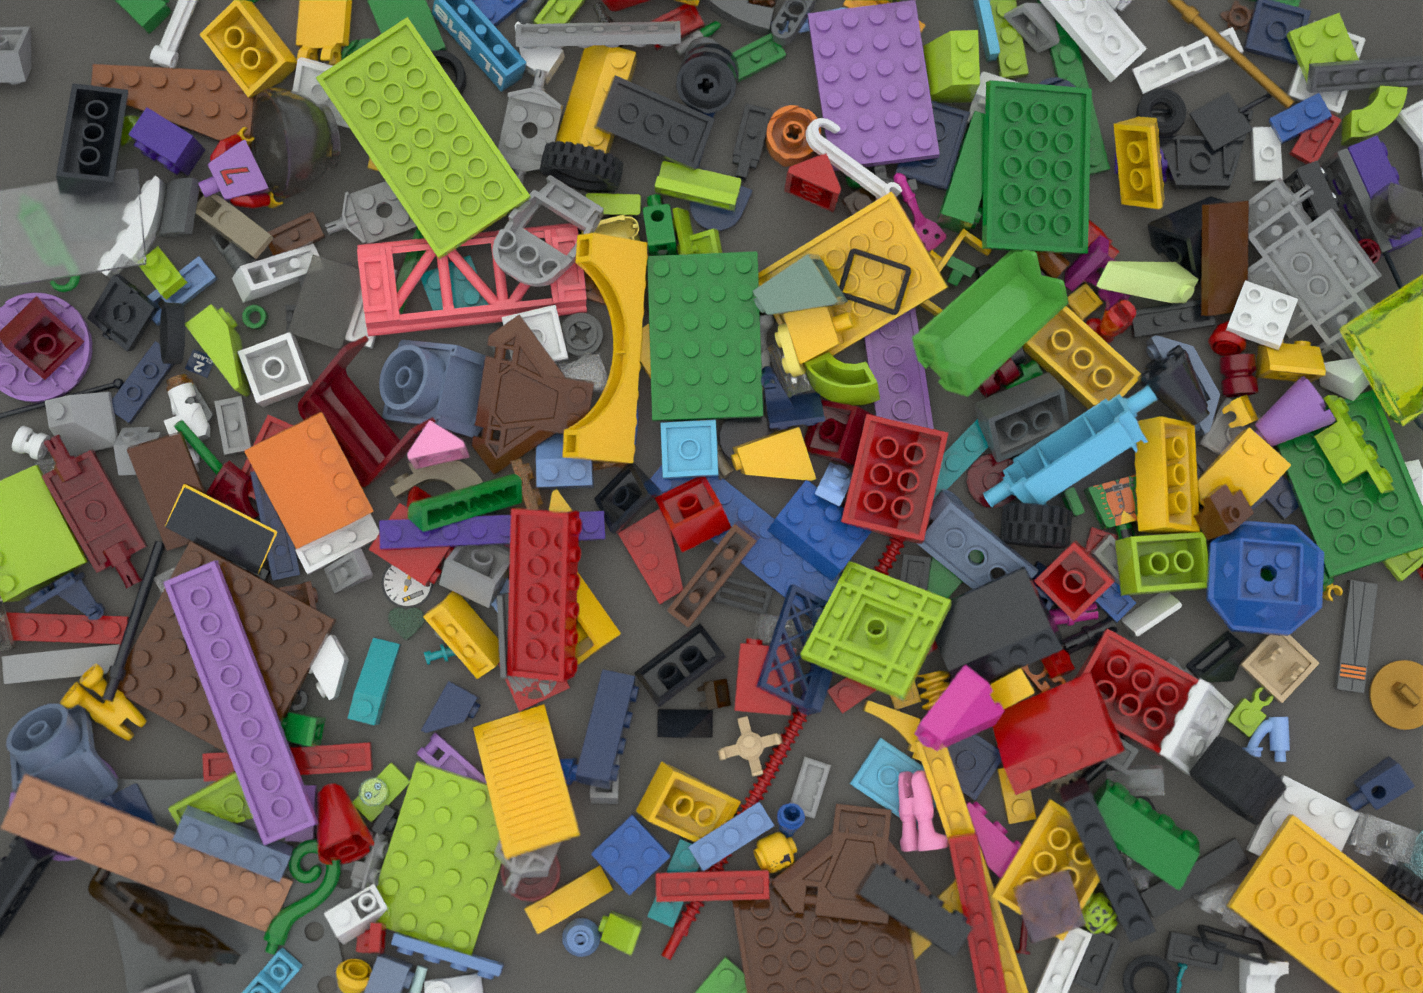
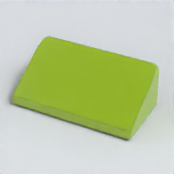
(617, 203)

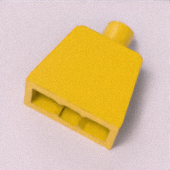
(816, 331)

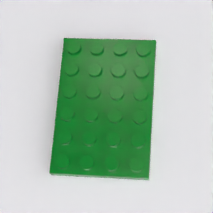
(1036, 167)
(704, 336)
(1354, 519)

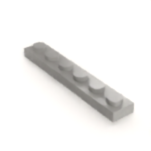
(590, 34)

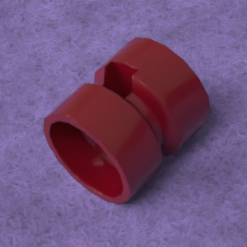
(1003, 375)
(1238, 375)

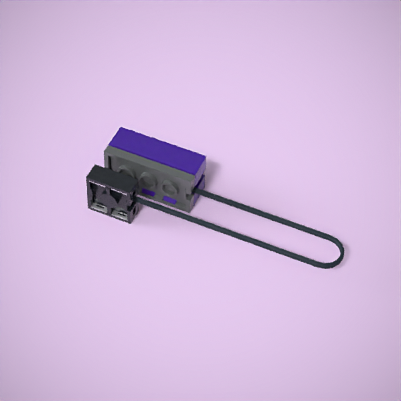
(1354, 178)

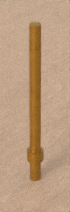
(1191, 15)

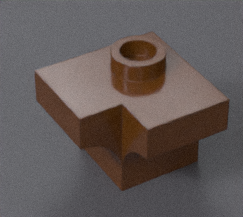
(1222, 512)

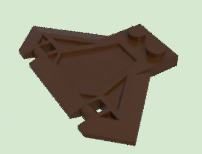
(524, 397)
(840, 865)

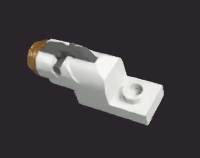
(190, 407)

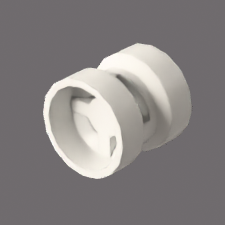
(31, 443)

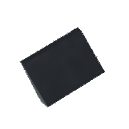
(625, 497)

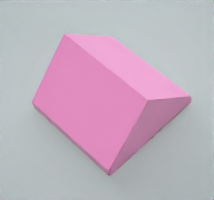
(436, 447)

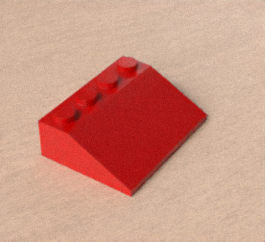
(894, 478)
(1138, 689)
(1055, 734)

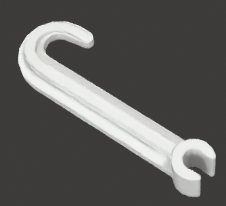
(166, 53)
(845, 162)

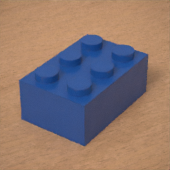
(815, 531)

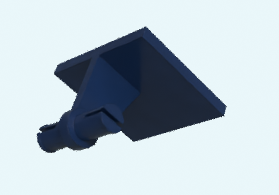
(788, 411)
(73, 591)

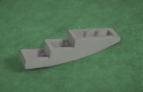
(56, 664)

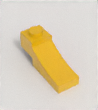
(901, 722)

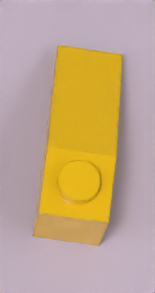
(568, 899)

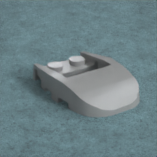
(527, 256)

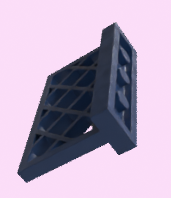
(818, 677)

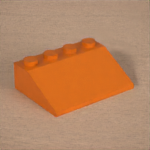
(308, 480)

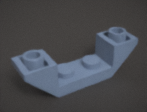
(1159, 346)

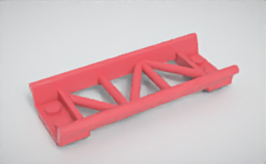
(383, 302)

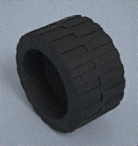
(1238, 780)

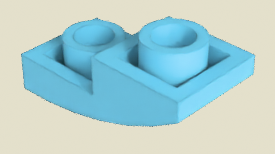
(275, 974)

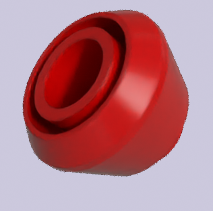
(1226, 342)

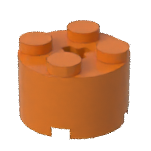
(784, 149)

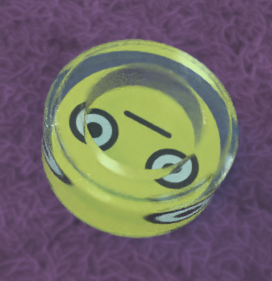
(373, 791)

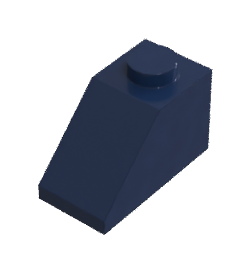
(452, 708)

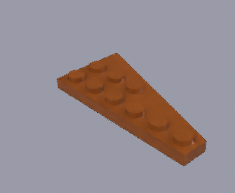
(190, 98)

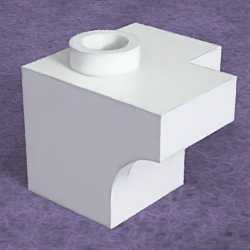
(1260, 977)

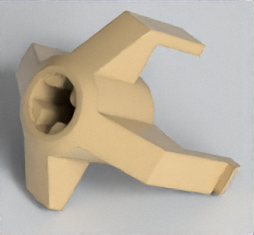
(750, 746)

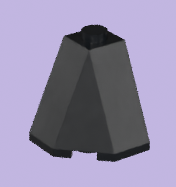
(1181, 236)

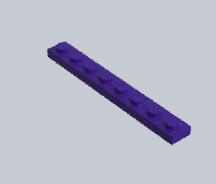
(471, 532)

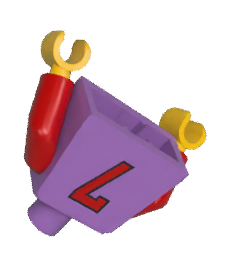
(237, 174)

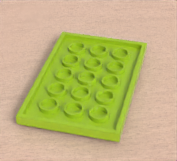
(441, 860)

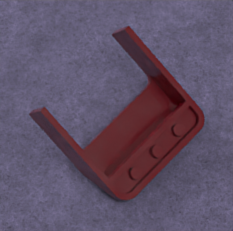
(357, 426)

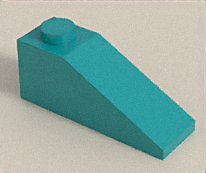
(374, 682)

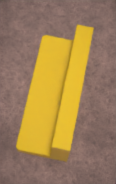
(465, 634)

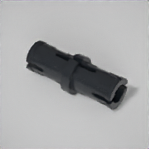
(1088, 635)

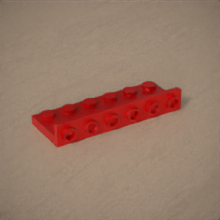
(543, 594)

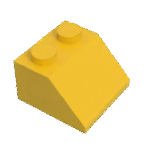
(1290, 362)

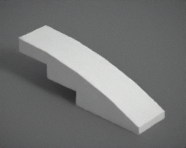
(1183, 62)

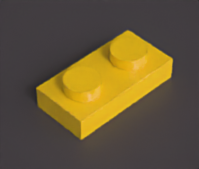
(1018, 807)

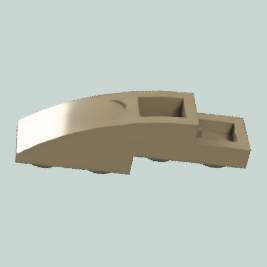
(232, 224)

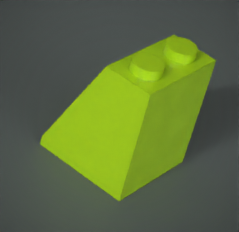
(953, 66)

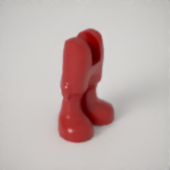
(1114, 320)

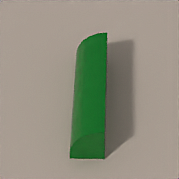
(466, 502)

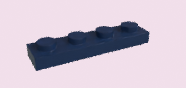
(282, 554)

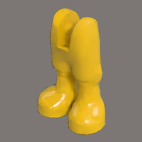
(107, 713)

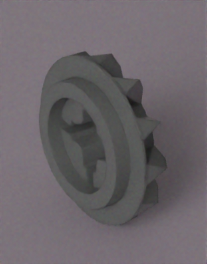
(582, 321)

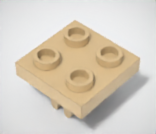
(1279, 665)

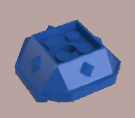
(1255, 604)

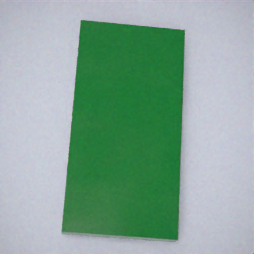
(390, 12)

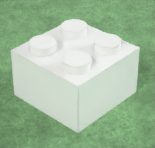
(275, 369)

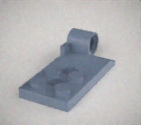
(958, 533)

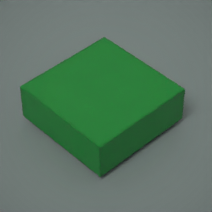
(1072, 501)

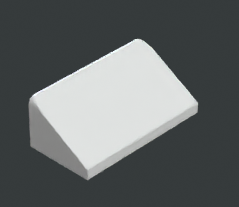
(1150, 613)

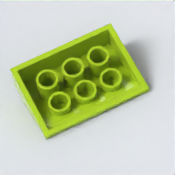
(33, 537)

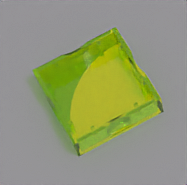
(1390, 350)

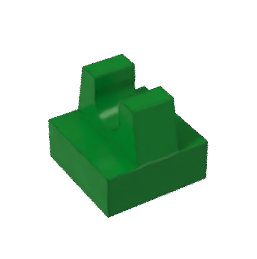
(959, 269)

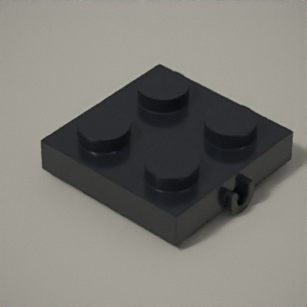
(123, 312)

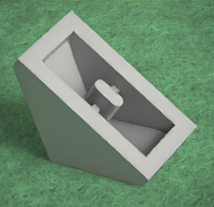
(1034, 25)

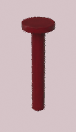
(1023, 940)

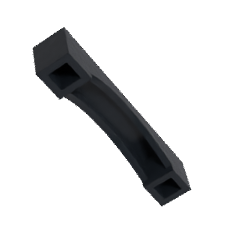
(1107, 859)

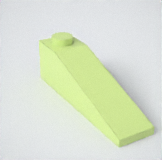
(1149, 280)

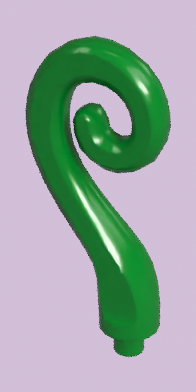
(282, 923)

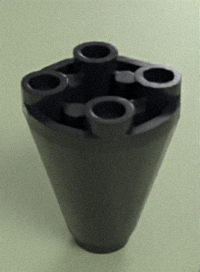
(1176, 385)

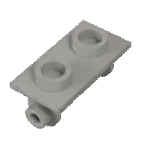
(368, 873)

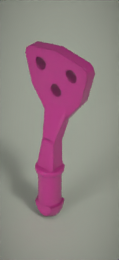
(920, 222)

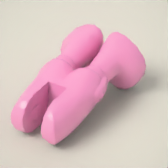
(914, 804)

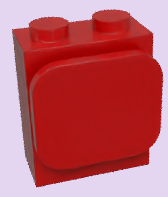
(418, 563)
(750, 663)

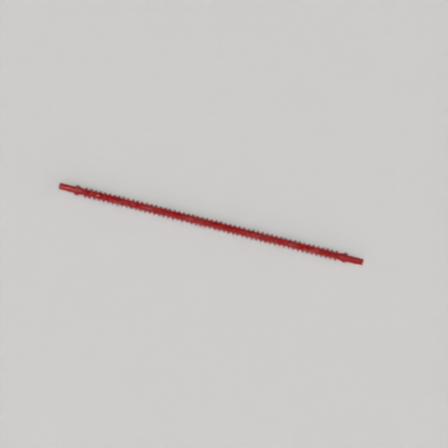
(682, 927)

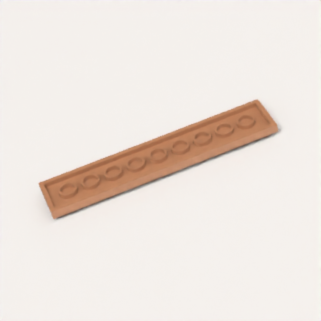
(141, 852)

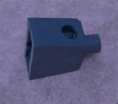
(1391, 783)

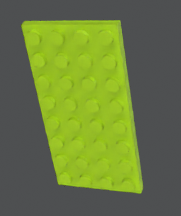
(423, 138)

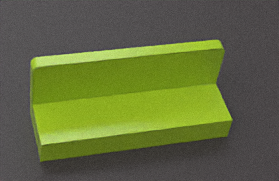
(698, 185)

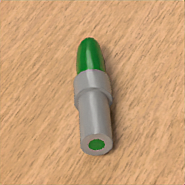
(706, 31)

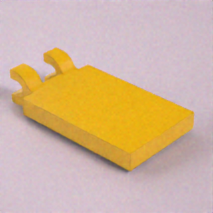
(324, 27)

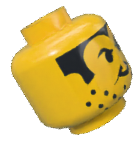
(775, 852)

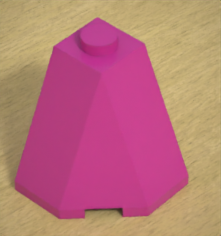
(959, 712)

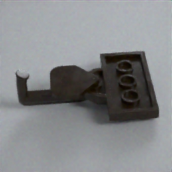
(157, 926)

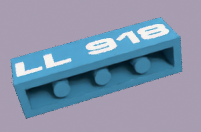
(480, 41)

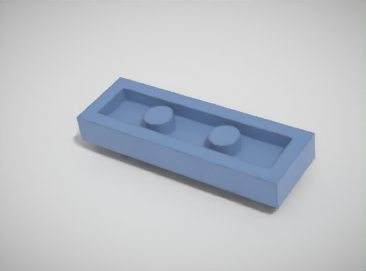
(731, 836)

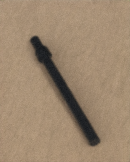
(116, 672)

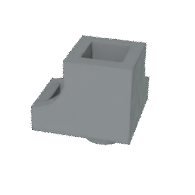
(127, 438)

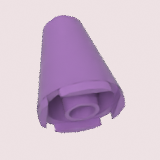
(1294, 414)

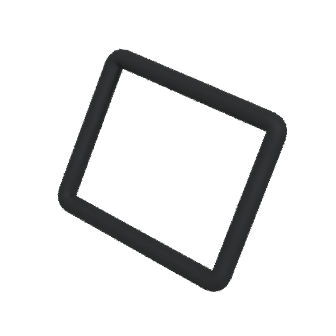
(882, 260)
(1264, 960)

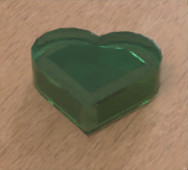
(406, 621)

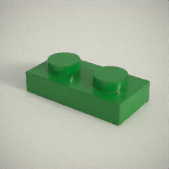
(758, 56)

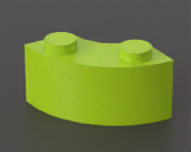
(1380, 112)
(842, 381)

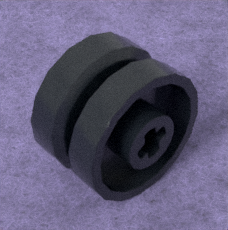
(708, 78)

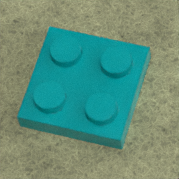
(462, 290)

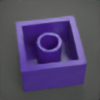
(166, 143)

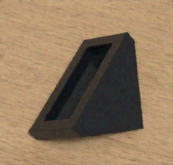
(1219, 660)
(684, 723)

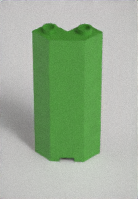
(989, 322)

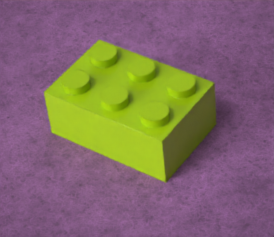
(1162, 563)

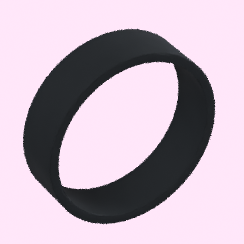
(172, 333)

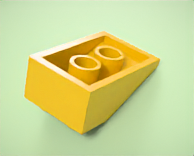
(1244, 465)
(685, 803)

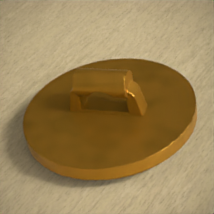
(1398, 694)

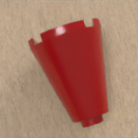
(340, 827)

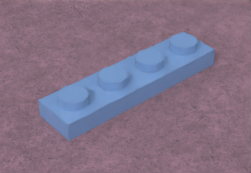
(486, 967)

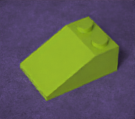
(220, 340)

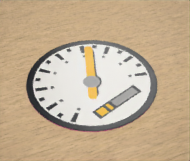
(402, 589)

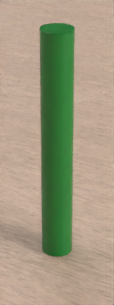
(198, 446)

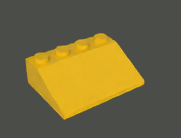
(1047, 849)

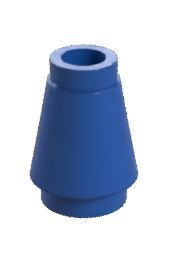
(790, 819)

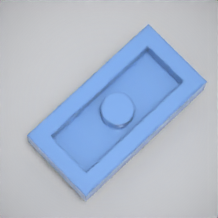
(834, 483)

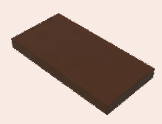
(1224, 255)
(162, 470)

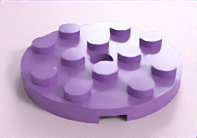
(20, 380)

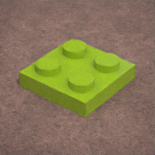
(1321, 43)

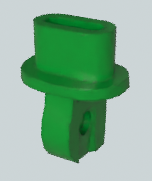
(1028, 372)

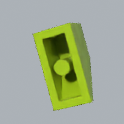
(620, 931)

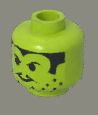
(1099, 914)

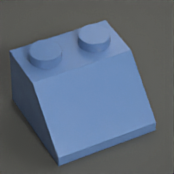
(559, 472)

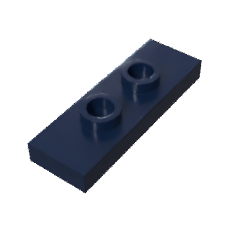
(141, 384)

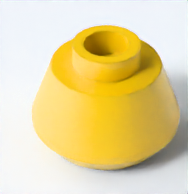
(353, 975)

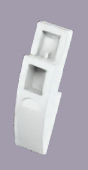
(152, 206)

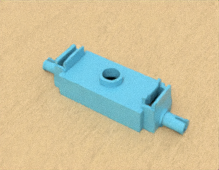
(1074, 450)

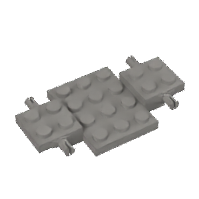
(1310, 262)

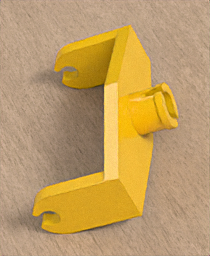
(940, 261)

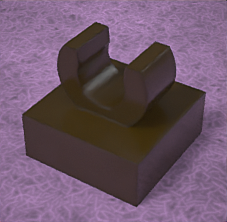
(716, 694)

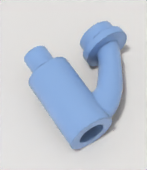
(1278, 738)

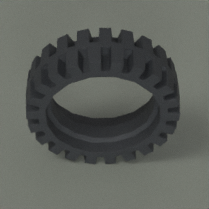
(582, 167)

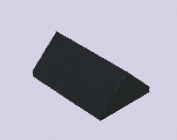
(679, 665)

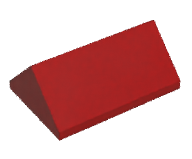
(814, 182)

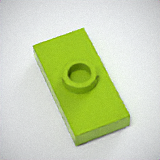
(396, 783)

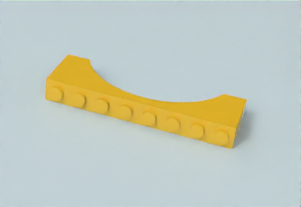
(619, 272)

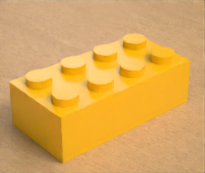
(1081, 359)

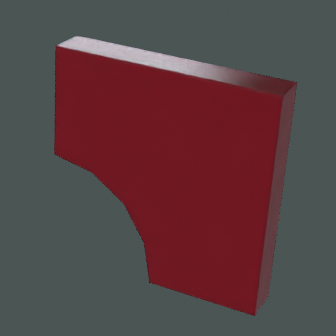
(231, 489)

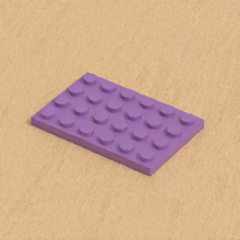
(874, 83)

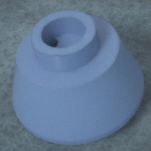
(589, 936)

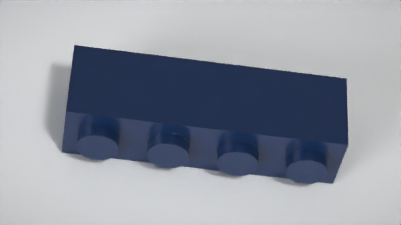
(606, 729)

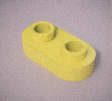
(790, 361)

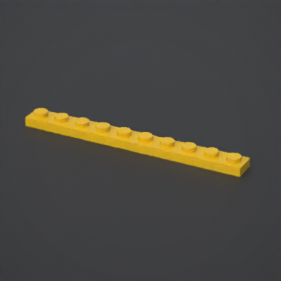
(957, 821)

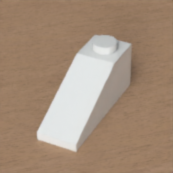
(272, 273)

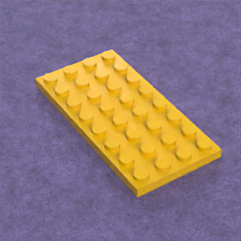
(1332, 914)

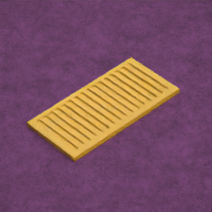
(525, 781)

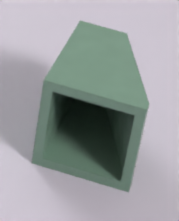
(799, 287)

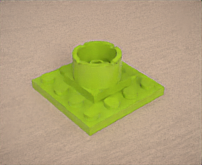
(876, 630)

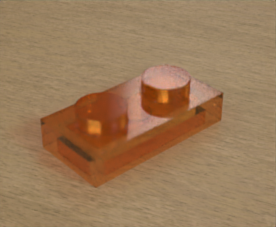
(531, 497)

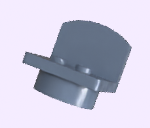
(434, 382)
(59, 749)

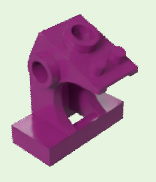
(1085, 270)

